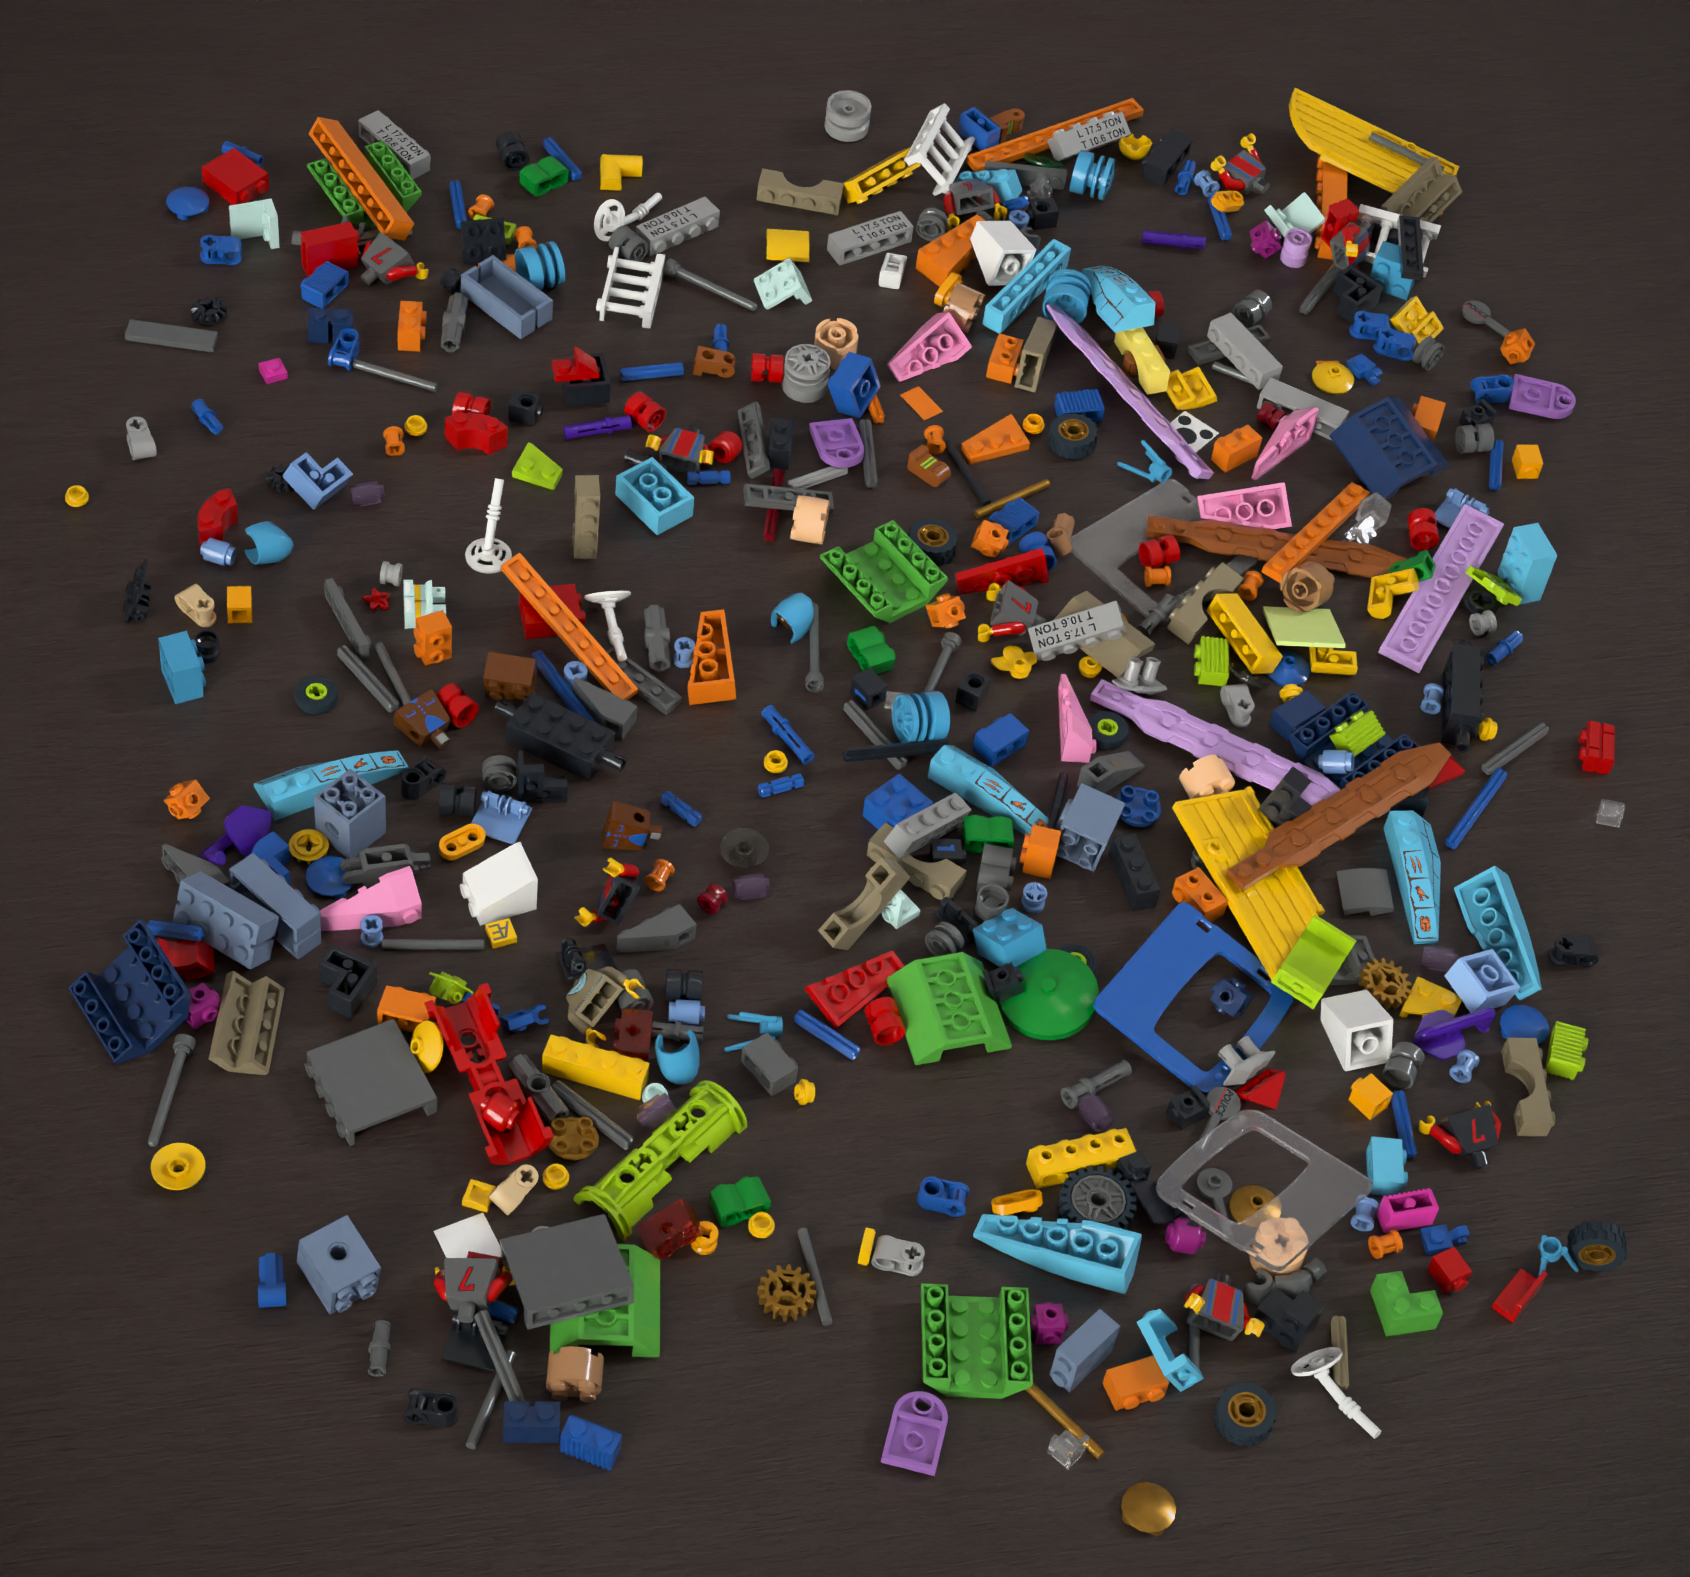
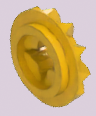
(317, 840)

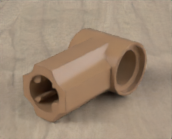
(1060, 534)

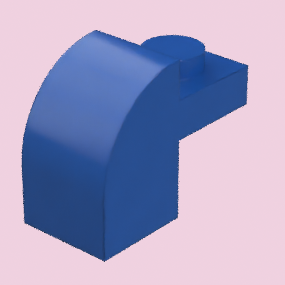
(275, 853)

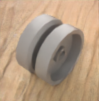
(847, 116)

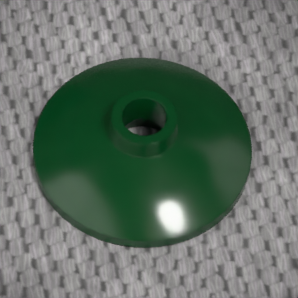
(1043, 161)

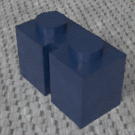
(325, 320)
(1295, 714)
(531, 1423)

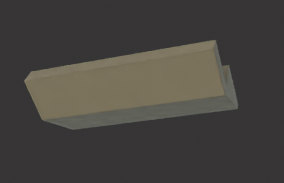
(1425, 193)
(1110, 653)
(246, 1024)

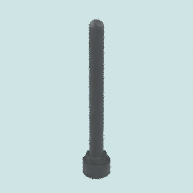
(673, 268)
(949, 643)
(814, 680)
(182, 1046)

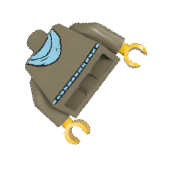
(593, 996)

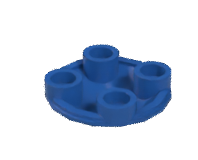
(187, 202)
(1141, 806)
(325, 877)
(1523, 1022)

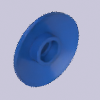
(1290, 670)

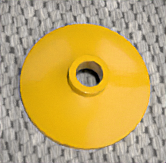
(1333, 378)
(427, 1045)
(178, 1157)

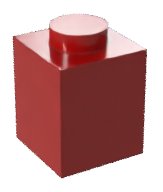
(1449, 1271)

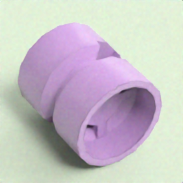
(1295, 248)

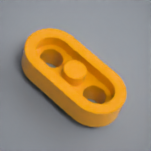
(1227, 201)
(945, 290)
(460, 841)
(1017, 1202)

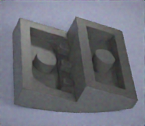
(1365, 891)
(1354, 962)

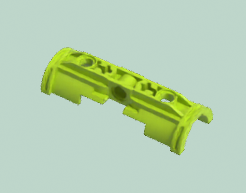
(631, 1201)

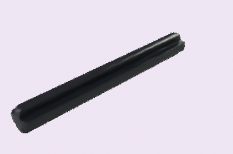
(893, 750)

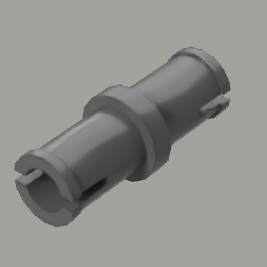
(1157, 614)
(676, 1031)
(379, 1348)

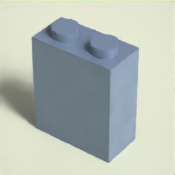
(1084, 1350)

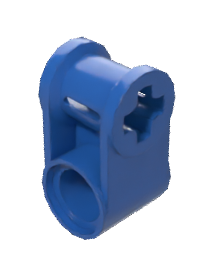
(222, 249)
(1369, 325)
(1397, 344)
(345, 349)
(1494, 388)
(944, 1196)

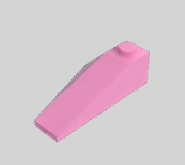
(930, 347)
(1249, 507)
(392, 899)

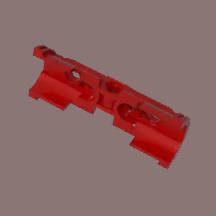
(479, 1020)

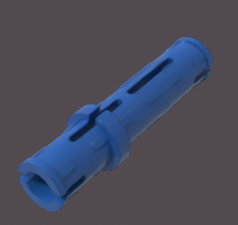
(773, 717)

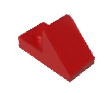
(576, 368)

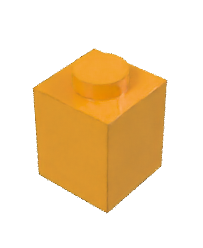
(1527, 461)
(239, 604)
(1370, 1096)

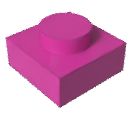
(273, 370)

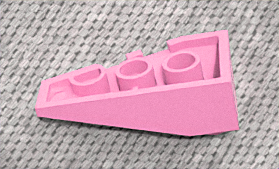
(1289, 436)
(1075, 731)

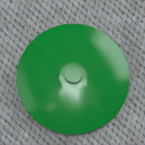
(1055, 997)

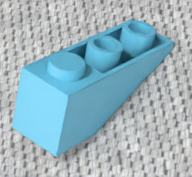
(1003, 181)

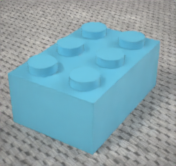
(654, 496)
(1527, 562)

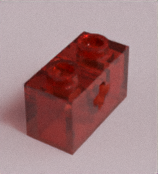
(634, 1033)
(670, 1229)

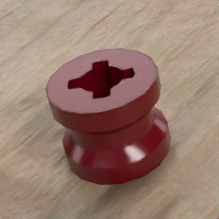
(712, 899)

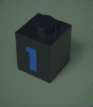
(868, 689)
(947, 849)

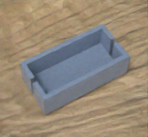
(506, 297)
(227, 918)
(298, 920)

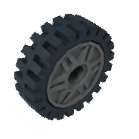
(1093, 1187)

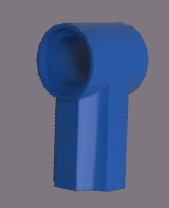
(271, 1286)

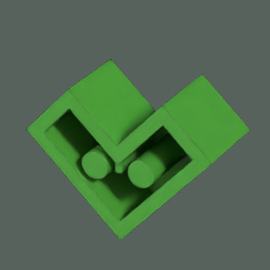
(1404, 1311)

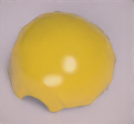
(1135, 148)

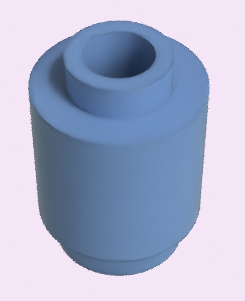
(218, 552)
(1336, 761)
(687, 1012)

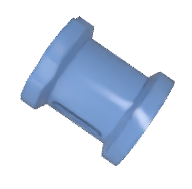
(1206, 183)
(682, 650)
(1431, 701)
(371, 931)
(1464, 1066)
(1364, 1214)

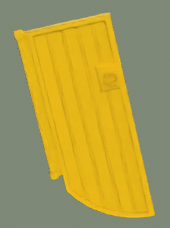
(1346, 143)
(1275, 909)

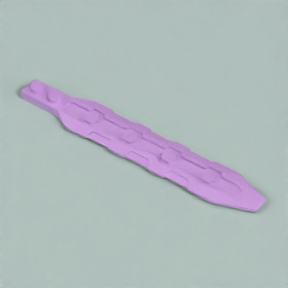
(1131, 393)
(1202, 739)

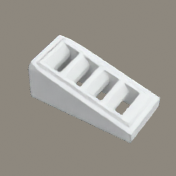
(892, 271)

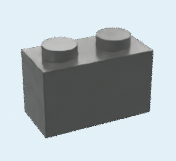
(769, 1064)

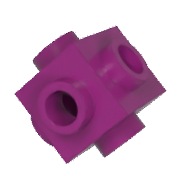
(1265, 239)
(203, 1005)
(1048, 1323)

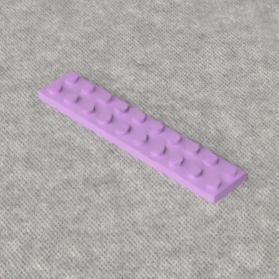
(1437, 598)

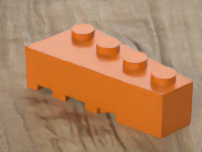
(948, 252)
(712, 663)

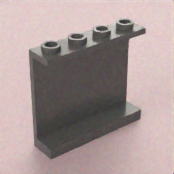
(369, 1079)
(568, 1271)

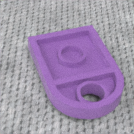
(1541, 397)
(837, 440)
(916, 1435)

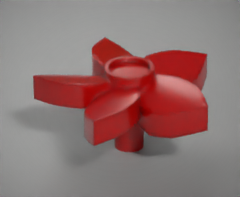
(377, 600)

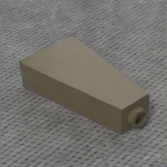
(1035, 354)

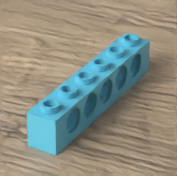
(1025, 286)

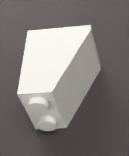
(1001, 250)
(501, 886)
(1357, 1029)

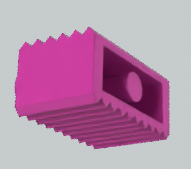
(1407, 1210)

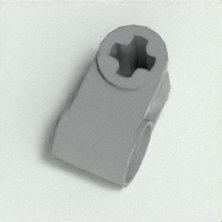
(139, 439)
(1237, 703)
(897, 1255)

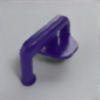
(244, 829)
(1441, 1034)

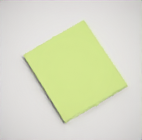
(1305, 628)

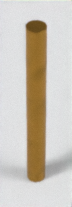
(1002, 502)
(1064, 1419)

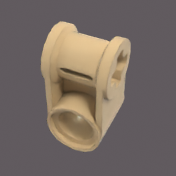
(197, 605)
(513, 1190)

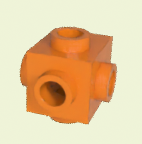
(1517, 346)
(990, 539)
(946, 611)
(186, 799)

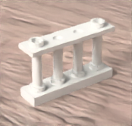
(924, 143)
(1388, 221)
(648, 297)

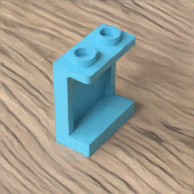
(1179, 1370)

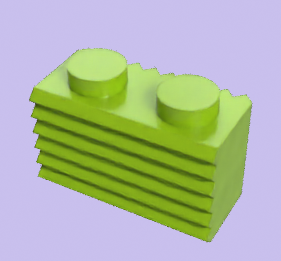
(1212, 661)
(1357, 733)
(1565, 1050)

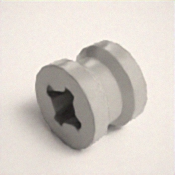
(391, 573)
(1483, 623)

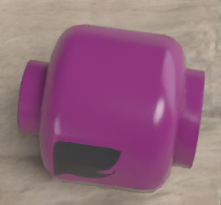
(1185, 1236)

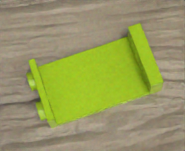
(1313, 961)

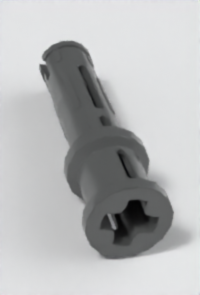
(1072, 1095)

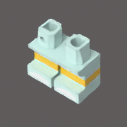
(420, 600)

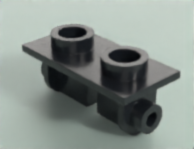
(958, 918)

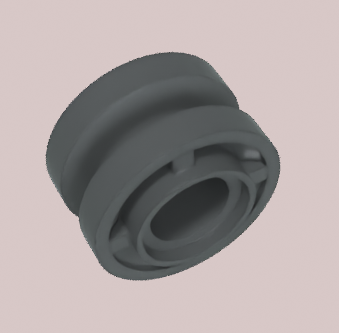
(931, 224)
(1428, 353)
(499, 773)
(944, 940)

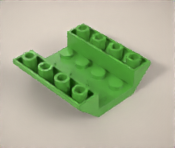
(387, 168)
(888, 574)
(946, 1006)
(624, 1325)
(976, 1342)

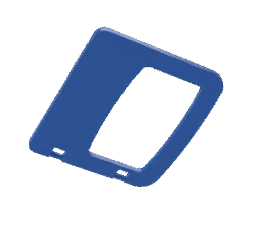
(1161, 970)

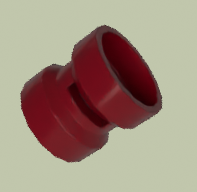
(1270, 415)

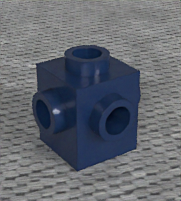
(1231, 997)

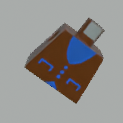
(424, 720)
(628, 827)

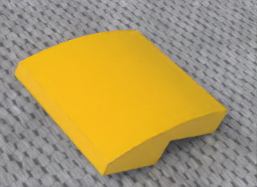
(787, 244)
(1416, 321)
(1190, 389)

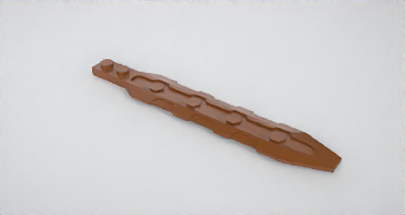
(1264, 543)
(1342, 813)

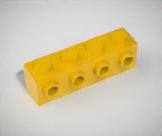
(879, 175)
(1244, 633)
(595, 1067)
(1055, 1162)

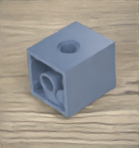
(350, 814)
(1087, 826)
(338, 1265)

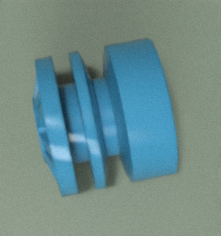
(1092, 175)
(541, 265)
(1070, 292)
(921, 717)

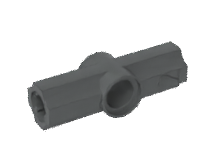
(454, 322)
(657, 638)
(530, 1079)

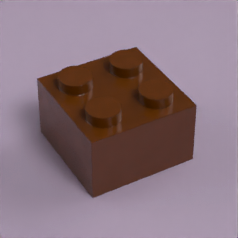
(509, 677)

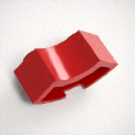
(476, 432)
(217, 516)
(189, 958)

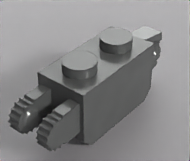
(382, 860)

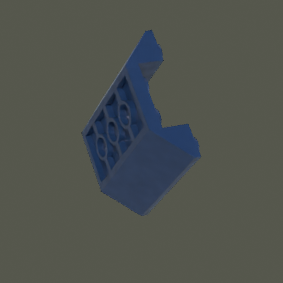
(1387, 447)
(1314, 738)
(134, 998)

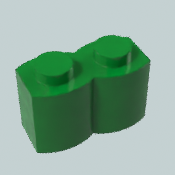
(544, 176)
(870, 650)
(981, 830)
(739, 1201)

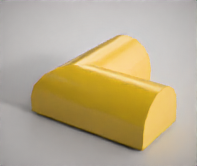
(615, 166)
(1389, 585)
(1332, 661)

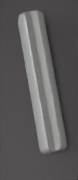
(816, 477)

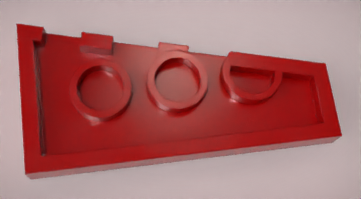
(1017, 569)
(852, 989)

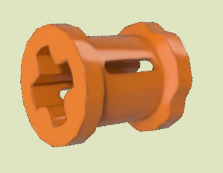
(482, 206)
(523, 236)
(935, 439)
(394, 444)
(1157, 576)
(1249, 588)
(659, 875)
(1385, 1244)

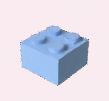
(1482, 981)

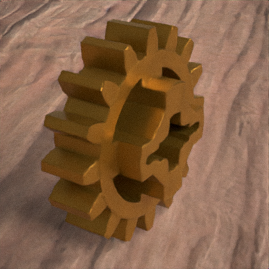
(1385, 983)
(786, 1293)

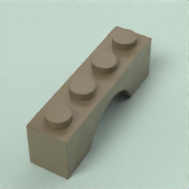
(823, 198)
(586, 517)
(1191, 618)
(937, 878)
(882, 885)
(1524, 1060)

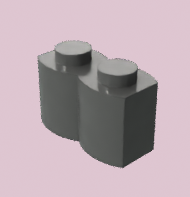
(995, 867)

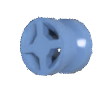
(1019, 218)
(575, 669)
(1038, 893)

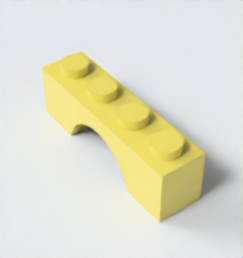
(1152, 370)

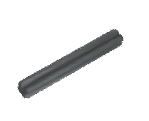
(1319, 290)
(869, 462)
(368, 678)
(871, 730)
(1515, 748)
(599, 1120)
(499, 1356)

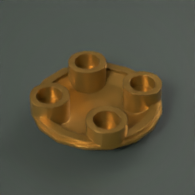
(573, 1137)
(1148, 1508)

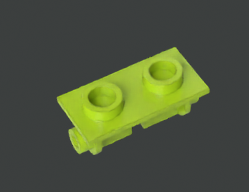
(448, 987)

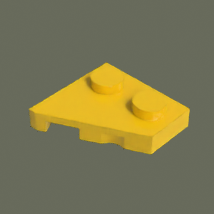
(1429, 998)

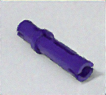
(1172, 239)
(607, 426)

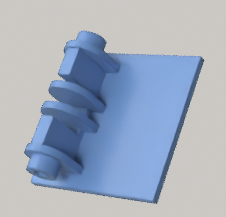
(1452, 506)
(501, 817)

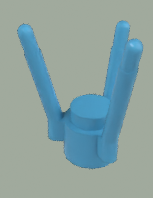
(1158, 469)
(768, 1024)
(1551, 1251)

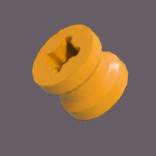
(706, 1245)

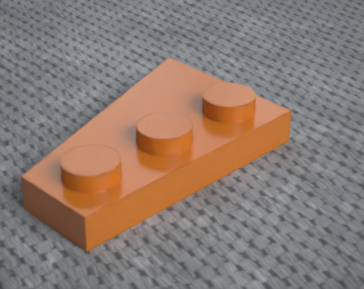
(996, 441)

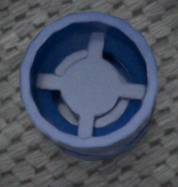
(1036, 541)

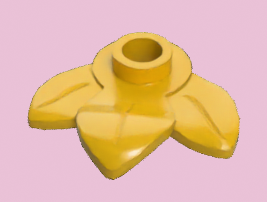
(1015, 661)

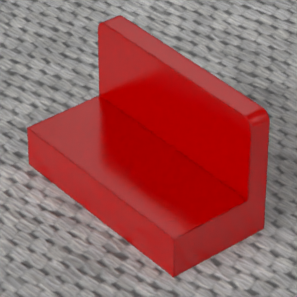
(1518, 1294)

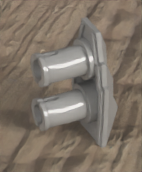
(1142, 683)
(1244, 1069)

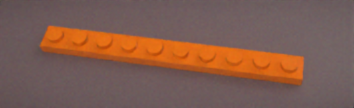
(1037, 141)

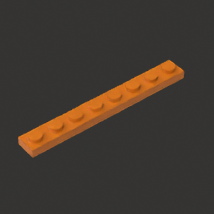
(1315, 532)
(568, 627)

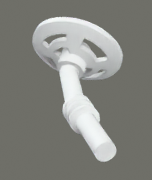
(615, 219)
(487, 543)
(607, 601)
(1318, 1367)

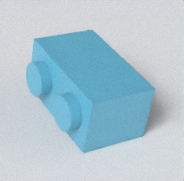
(1385, 1165)

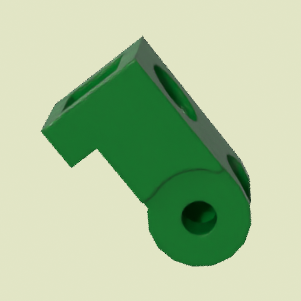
(1422, 564)

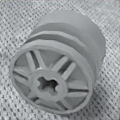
(806, 373)

